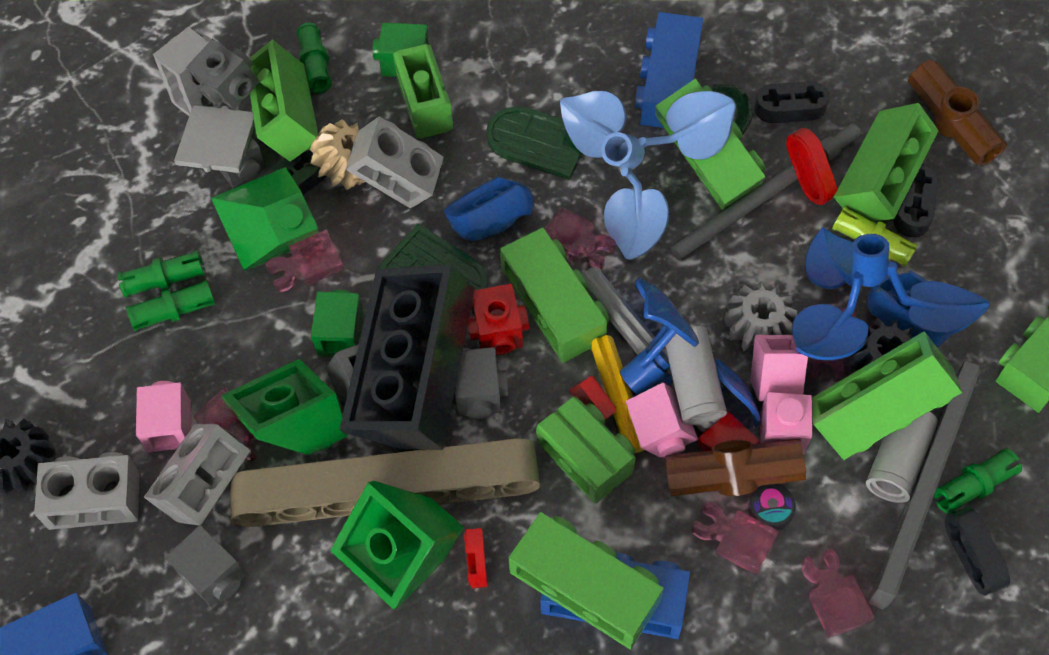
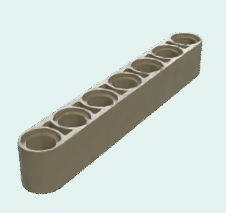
(335, 486)

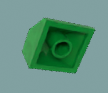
(265, 217)
(289, 409)
(395, 540)

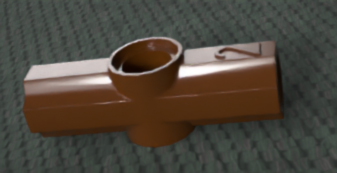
(957, 112)
(735, 467)

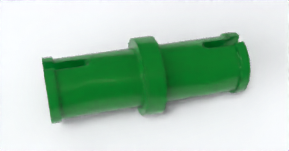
(314, 57)
(161, 273)
(170, 306)
(977, 480)

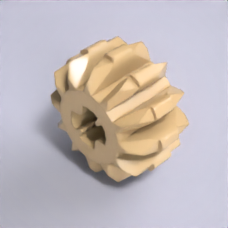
(332, 152)

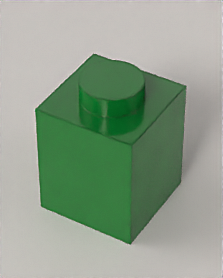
(394, 38)
(336, 321)

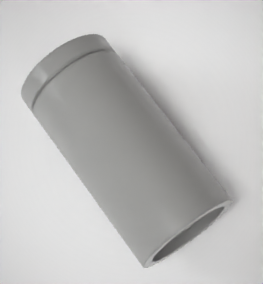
(696, 379)
(901, 460)

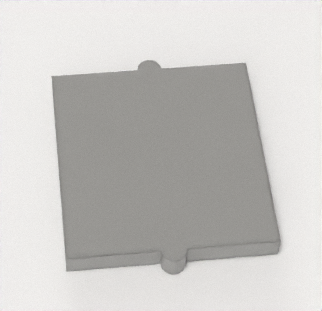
(215, 139)

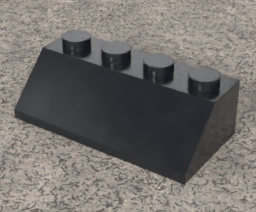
(409, 357)

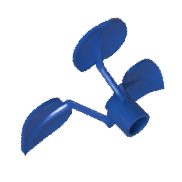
(831, 261)
(653, 364)

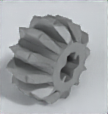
(752, 305)

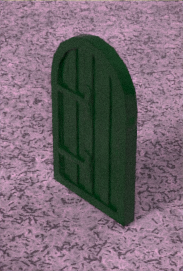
(533, 141)
(427, 249)

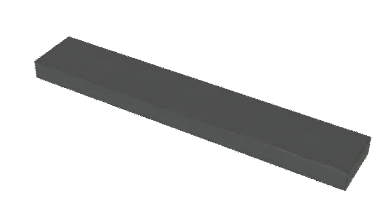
(923, 492)

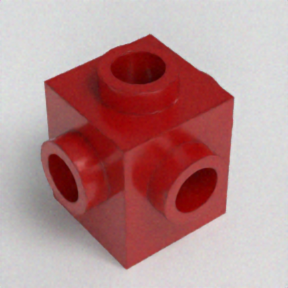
(497, 319)

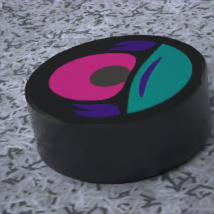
(772, 505)

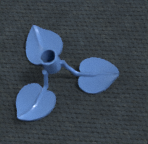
(595, 124)

